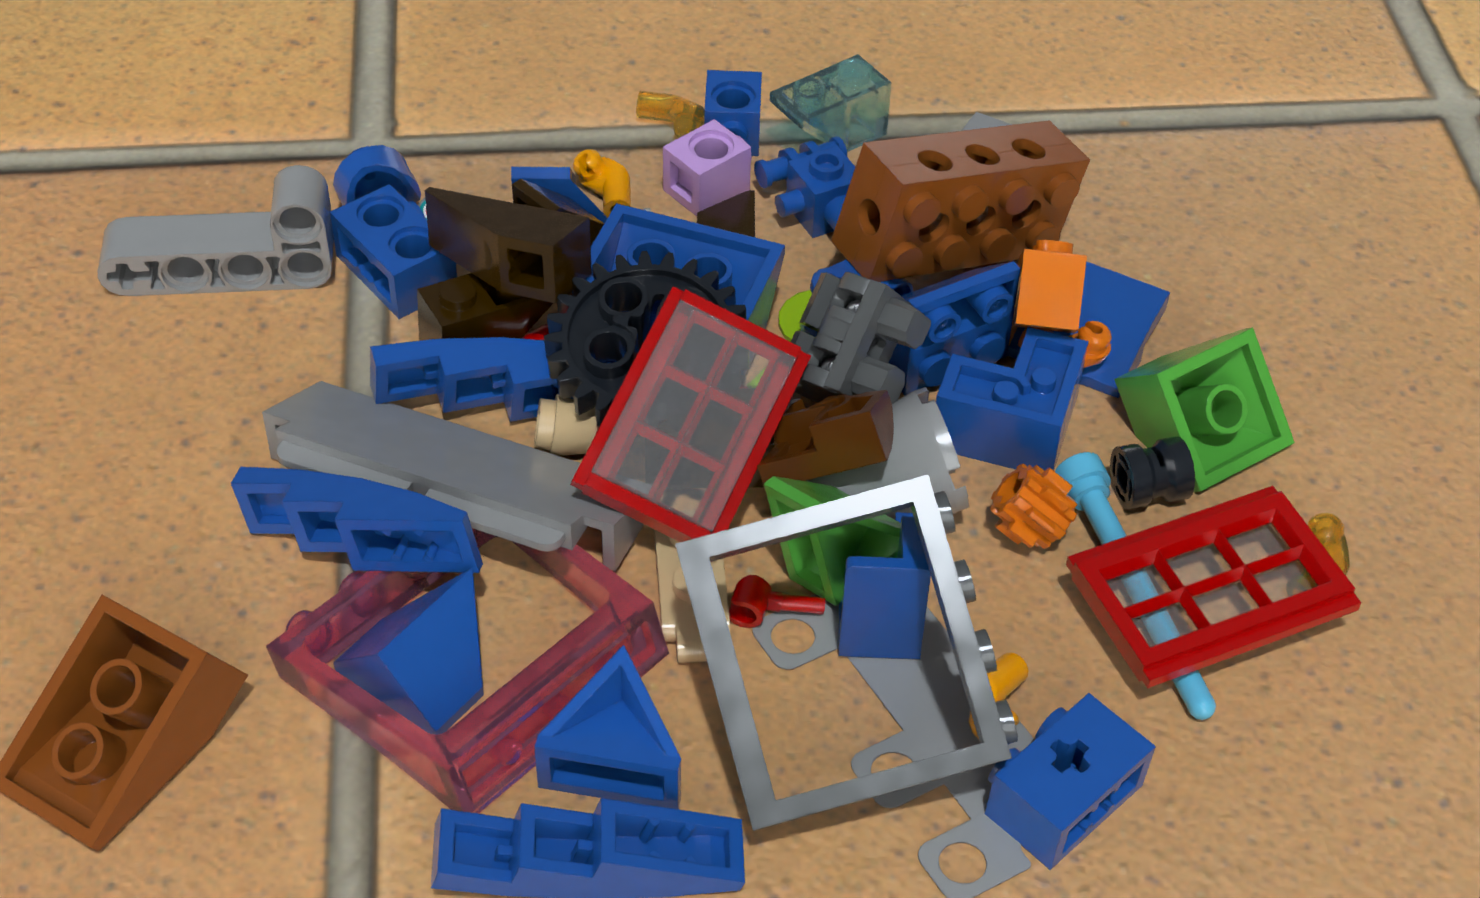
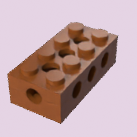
(957, 199)

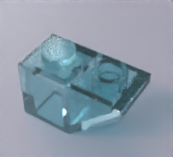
(839, 101)

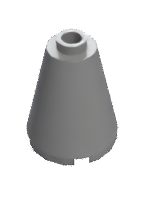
(918, 449)

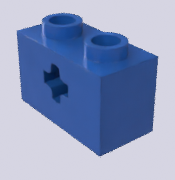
(1068, 779)

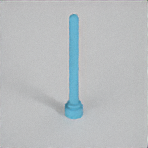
(1091, 492)

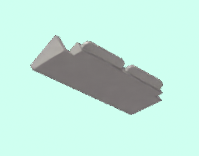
(496, 481)

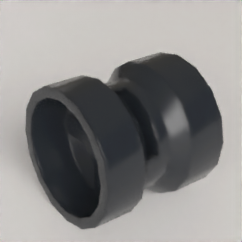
(1152, 472)

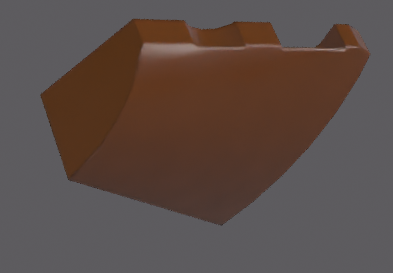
(831, 436)

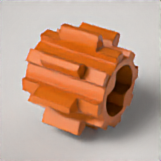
(1033, 506)

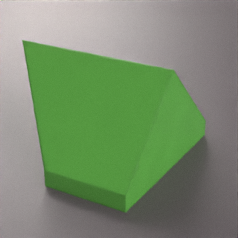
(820, 558)

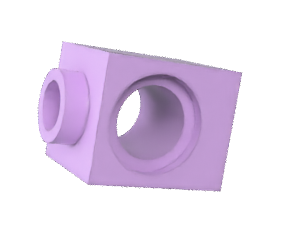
(706, 167)

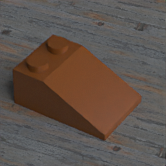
(115, 723)

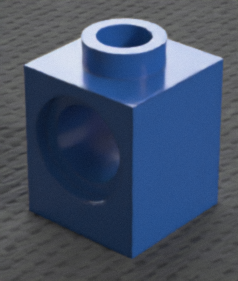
(735, 102)

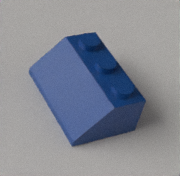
(741, 260)

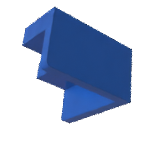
(1017, 411)
(886, 600)

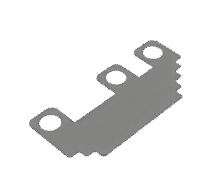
(934, 716)

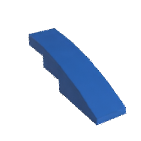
(465, 373)
(368, 520)
(576, 854)

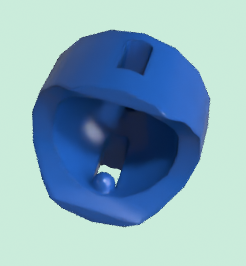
(372, 169)

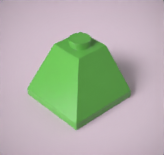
(1213, 399)

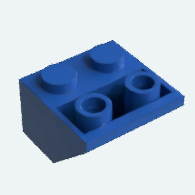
(968, 318)

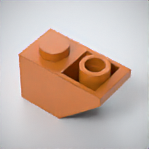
(1050, 287)

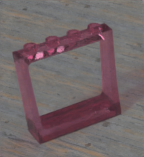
(496, 739)

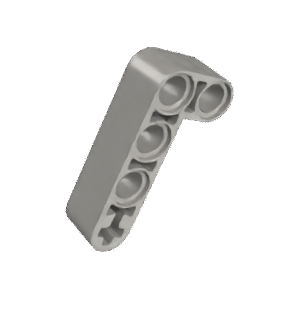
(226, 250)

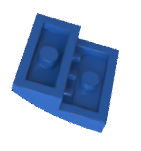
(1128, 310)

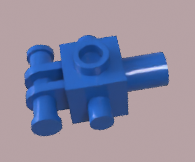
(815, 183)

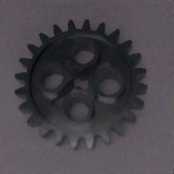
(595, 330)

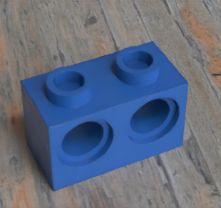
(389, 248)

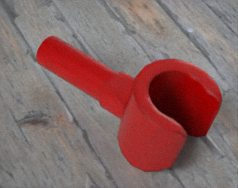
(755, 596)

